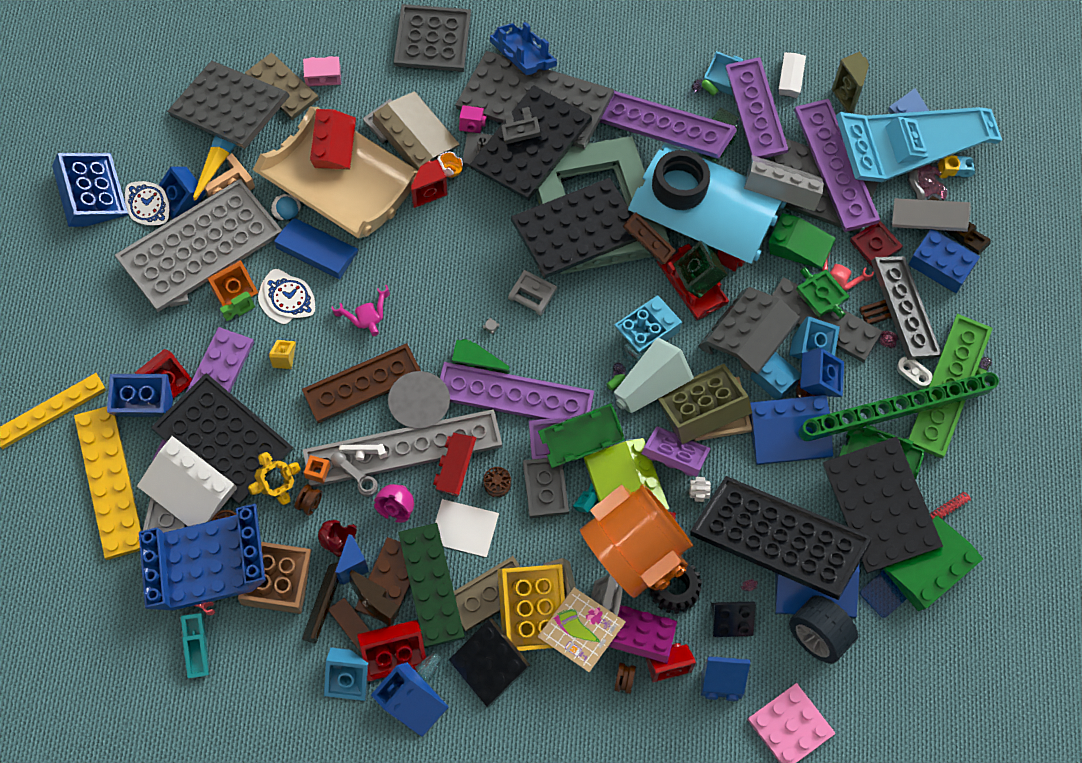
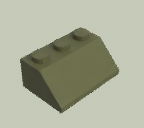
(850, 80)

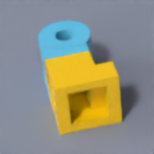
(956, 166)

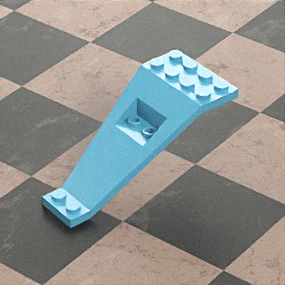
(902, 142)

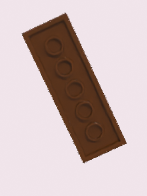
(359, 383)

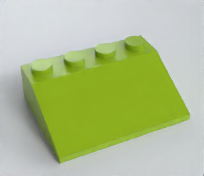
(624, 466)

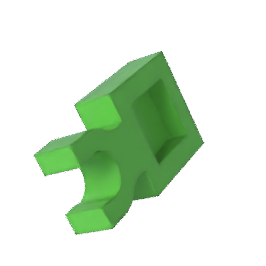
(240, 305)

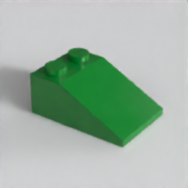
(800, 241)

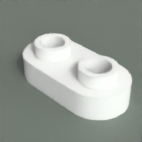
(915, 372)

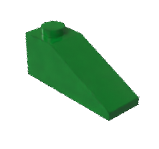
(473, 355)

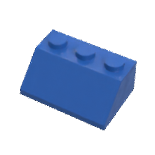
(139, 395)

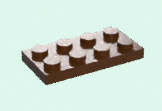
(390, 574)

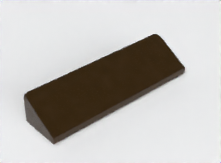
(321, 605)

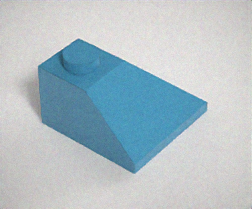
(814, 335)
(345, 675)

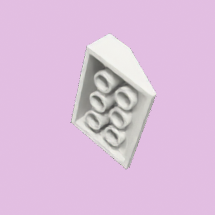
(186, 484)

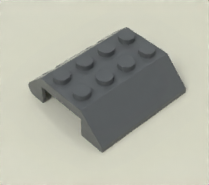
(751, 329)

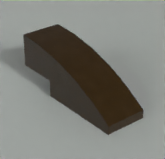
(374, 598)

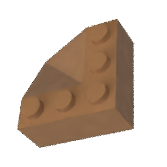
(285, 578)

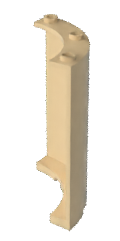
(352, 198)

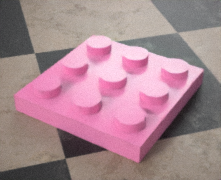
(791, 726)

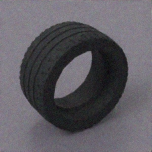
(681, 161)

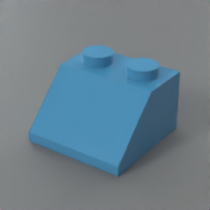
(777, 377)

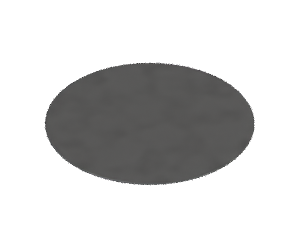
(419, 399)

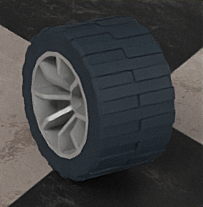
(823, 629)

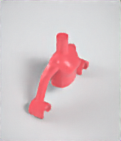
(842, 274)

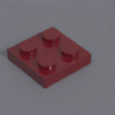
(876, 242)

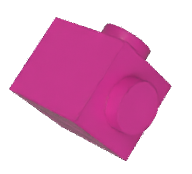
(471, 119)

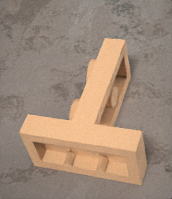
(235, 173)

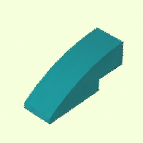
(195, 645)

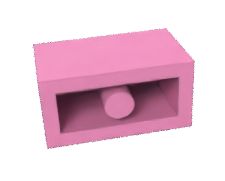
(322, 71)

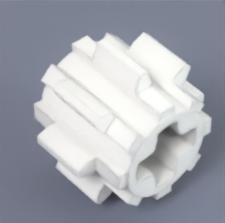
(699, 489)

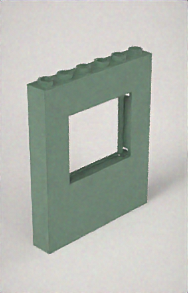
(596, 158)

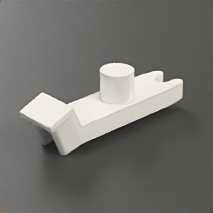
(360, 450)

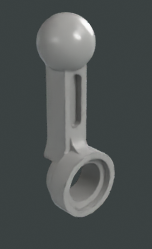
(339, 460)

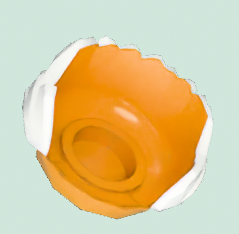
(450, 164)

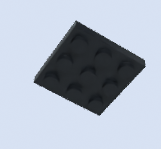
(489, 662)

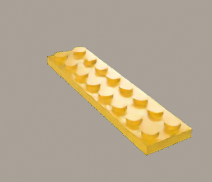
(109, 482)

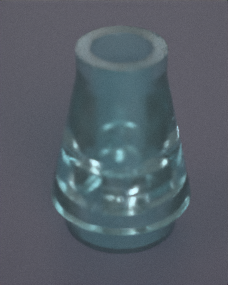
(428, 666)

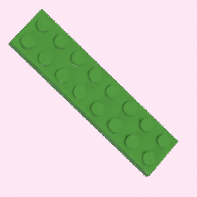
(958, 360)

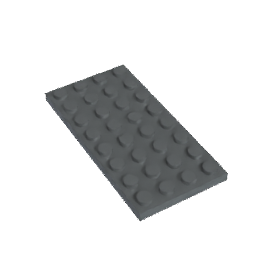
(501, 85)

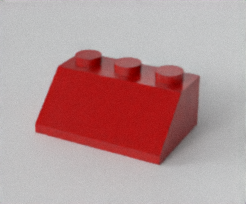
(332, 139)
(454, 464)
(391, 648)

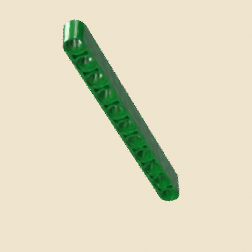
(891, 411)

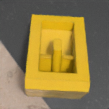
(282, 354)

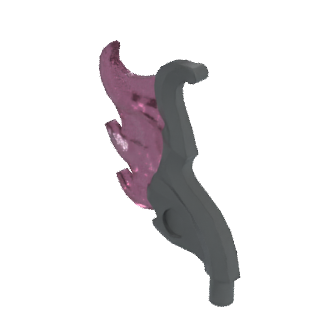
(924, 182)

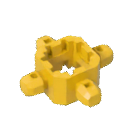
(286, 471)

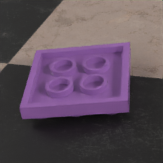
(668, 449)

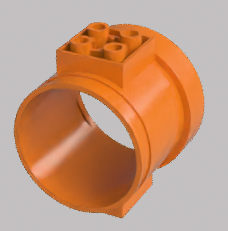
(637, 540)

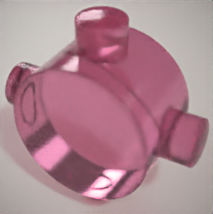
(749, 585)

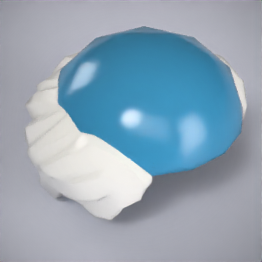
(285, 207)

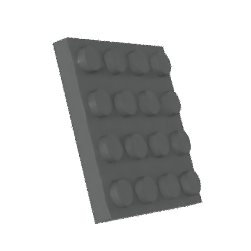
(432, 37)

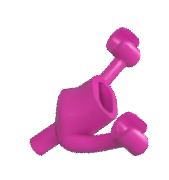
(366, 313)

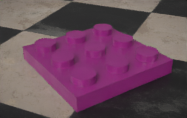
(644, 634)

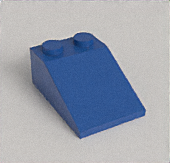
(724, 678)

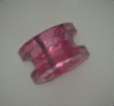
(888, 339)

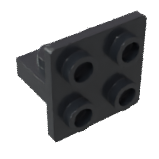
(733, 618)

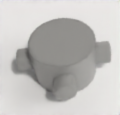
(491, 326)

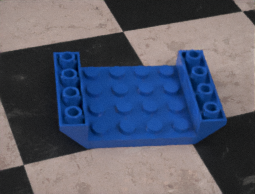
(202, 561)

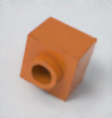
(315, 463)

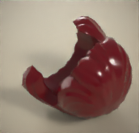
(333, 536)

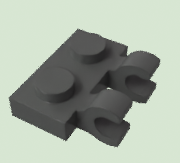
(520, 129)

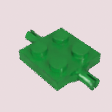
(822, 293)

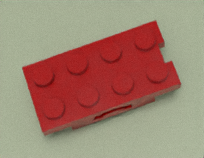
(699, 307)

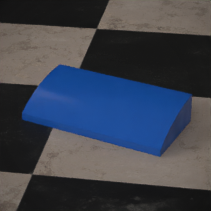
(315, 248)

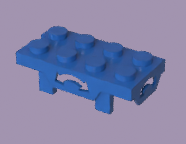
(522, 50)

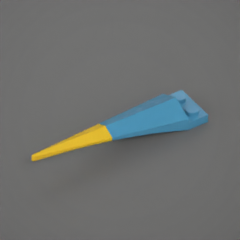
(218, 153)

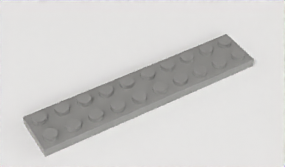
(410, 446)

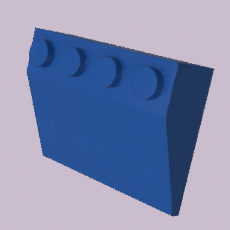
(88, 188)
(777, 426)
(792, 595)

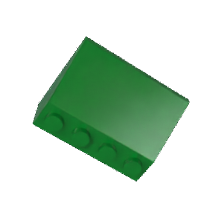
(933, 573)

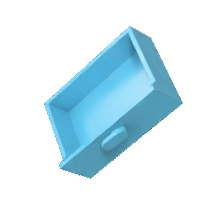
(717, 73)

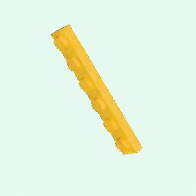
(50, 410)

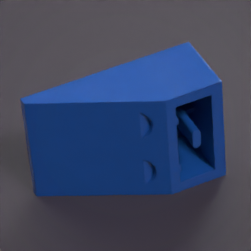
(410, 699)

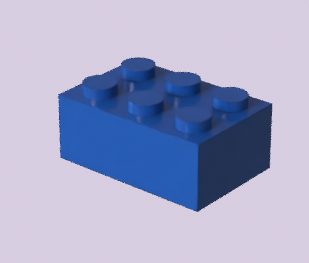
(943, 260)

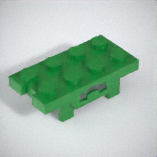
(582, 435)
(869, 435)

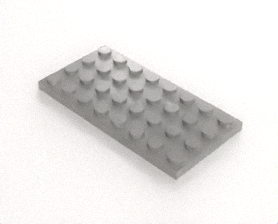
(198, 244)

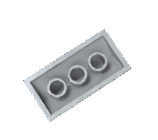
(931, 214)

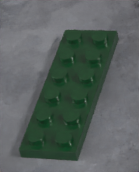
(431, 585)

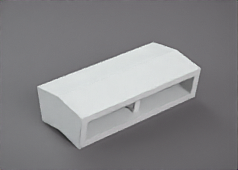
(792, 74)

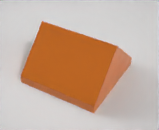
(231, 283)

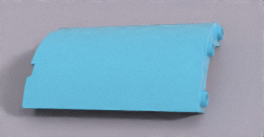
(725, 219)

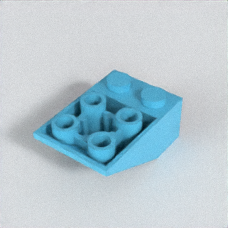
(648, 323)

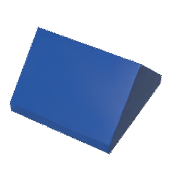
(350, 560)

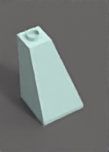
(654, 375)

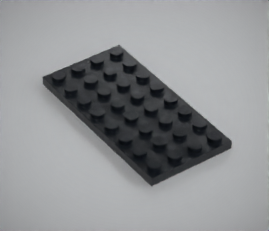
(781, 537)

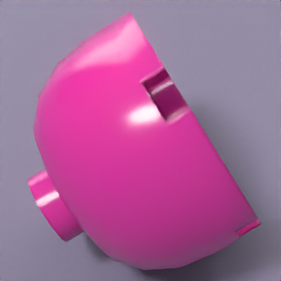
(394, 501)

